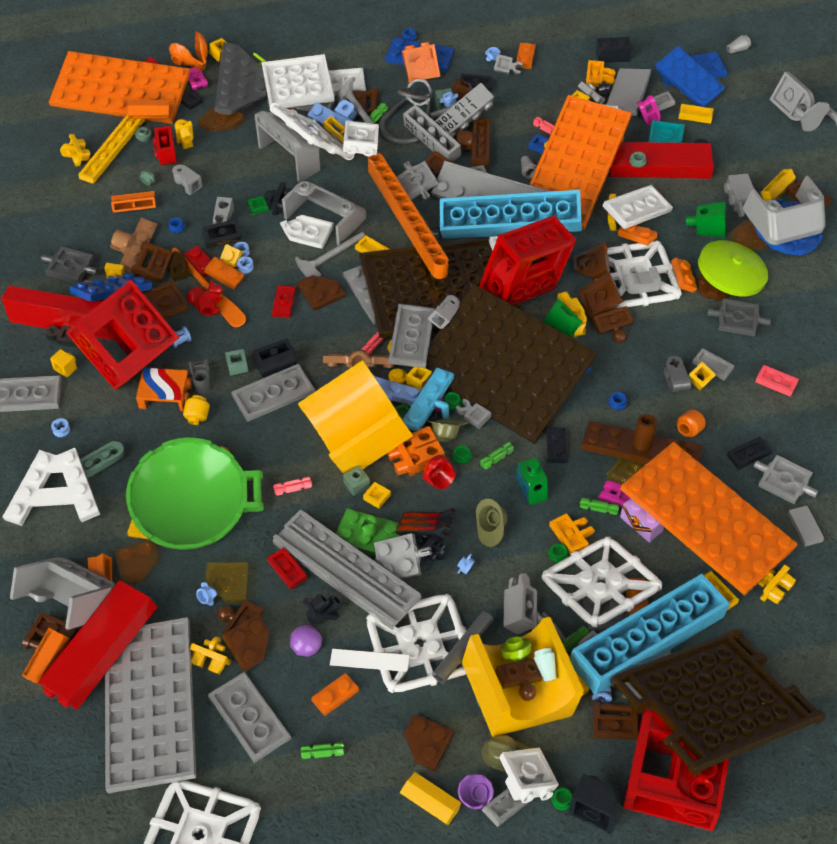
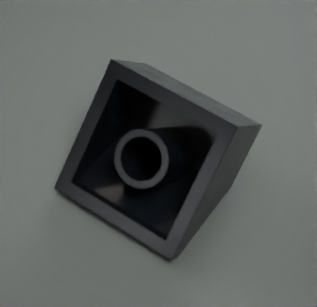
(593, 804)

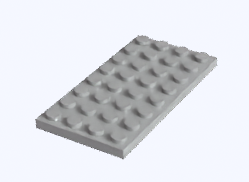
(150, 710)

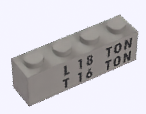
(466, 110)
(431, 133)

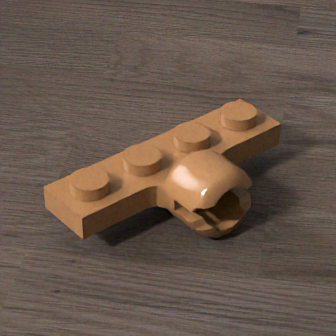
(130, 244)
(356, 357)

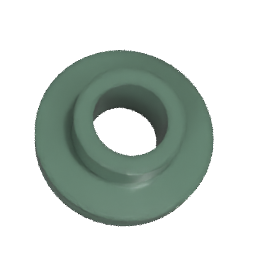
(143, 134)
(638, 159)
(147, 177)

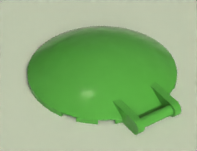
(190, 493)

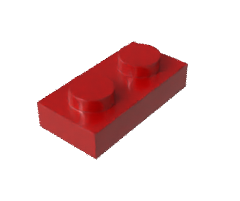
(198, 259)
(287, 568)

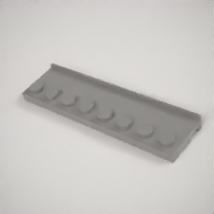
(462, 181)
(347, 569)

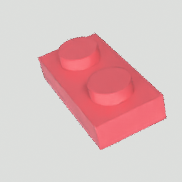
(777, 380)

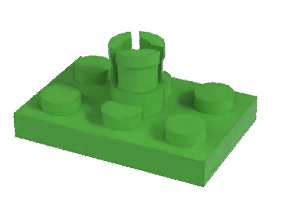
(364, 530)

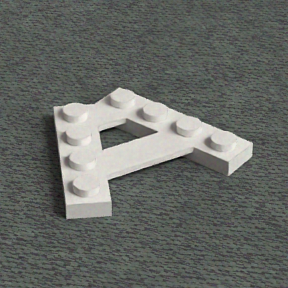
(33, 494)

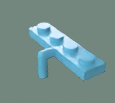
(429, 399)

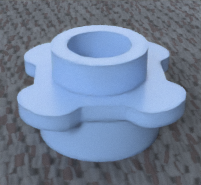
(492, 54)
(449, 99)
(465, 564)
(206, 594)

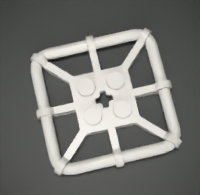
(310, 130)
(642, 264)
(601, 592)
(409, 634)
(195, 820)

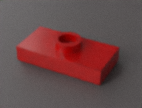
(283, 301)

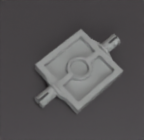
(417, 180)
(785, 479)
(400, 555)

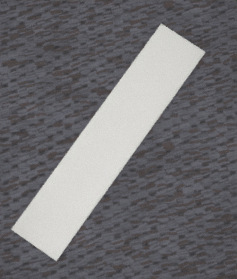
(369, 660)

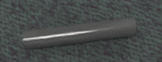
(456, 655)

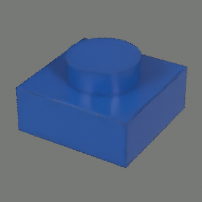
(537, 143)

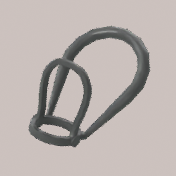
(406, 92)

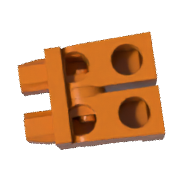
(415, 452)

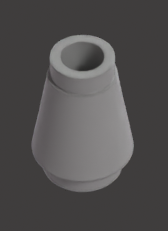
(740, 44)
(527, 167)

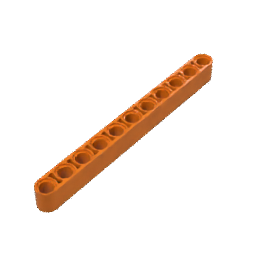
(408, 216)

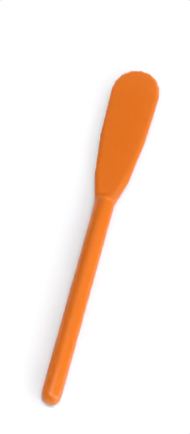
(228, 309)

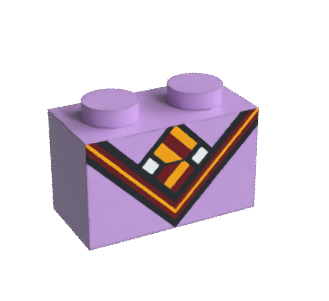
(640, 520)

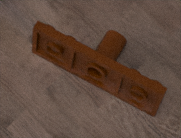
(632, 445)

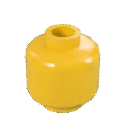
(196, 409)

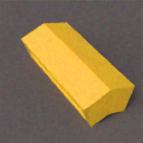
(328, 123)
(778, 185)
(431, 798)

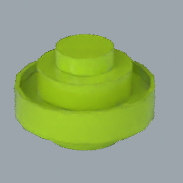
(516, 649)

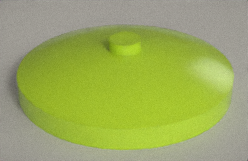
(733, 268)

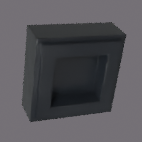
(191, 100)

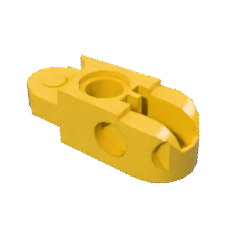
(575, 306)

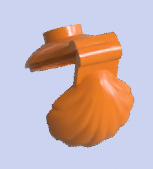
(181, 56)

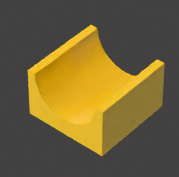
(355, 419)
(504, 708)

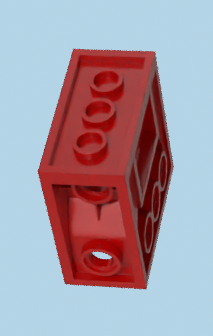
(528, 261)
(132, 325)
(679, 795)

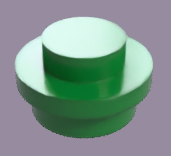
(453, 400)
(462, 454)
(557, 553)
(561, 799)

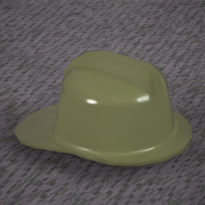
(447, 428)
(490, 522)
(495, 746)

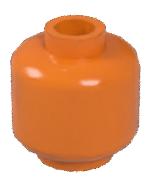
(691, 423)

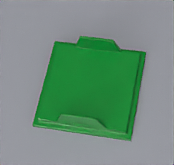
(563, 319)

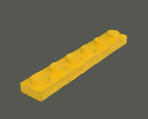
(110, 149)

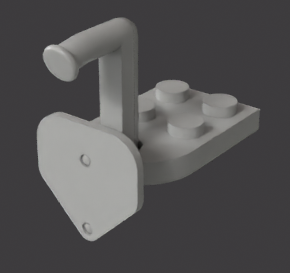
(799, 103)

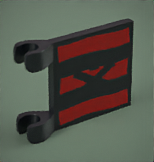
(426, 523)

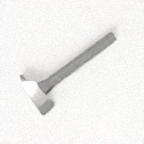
(346, 93)
(309, 268)

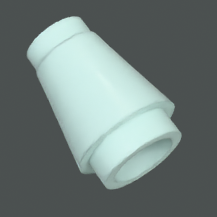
(546, 663)

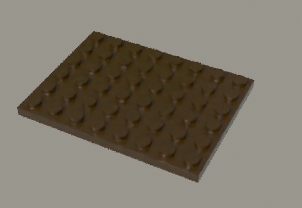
(403, 278)
(508, 362)

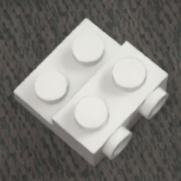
(360, 138)
(528, 775)

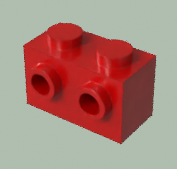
(165, 145)

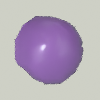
(305, 640)
(475, 791)

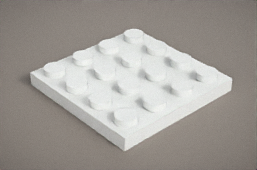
(298, 81)

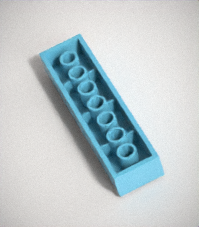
(503, 213)
(649, 632)

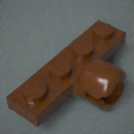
(476, 141)

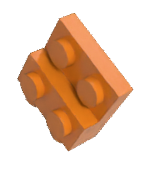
(421, 62)

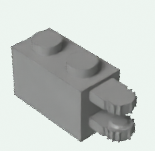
(738, 189)
(520, 605)

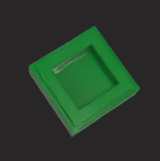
(257, 205)

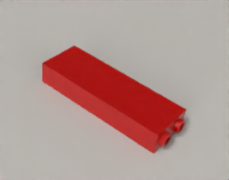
(664, 160)
(47, 309)
(97, 645)

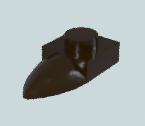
(178, 266)

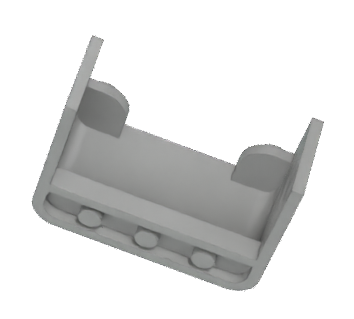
(273, 128)
(352, 213)
(789, 223)
(64, 582)

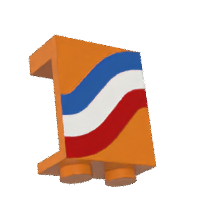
(164, 386)

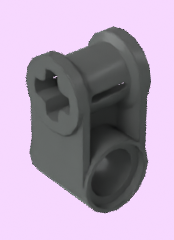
(676, 375)
(200, 376)

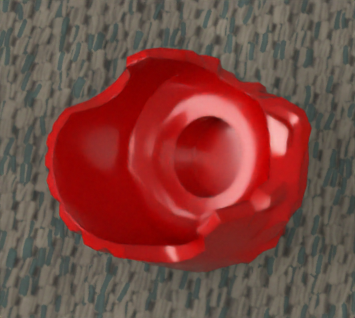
(439, 472)

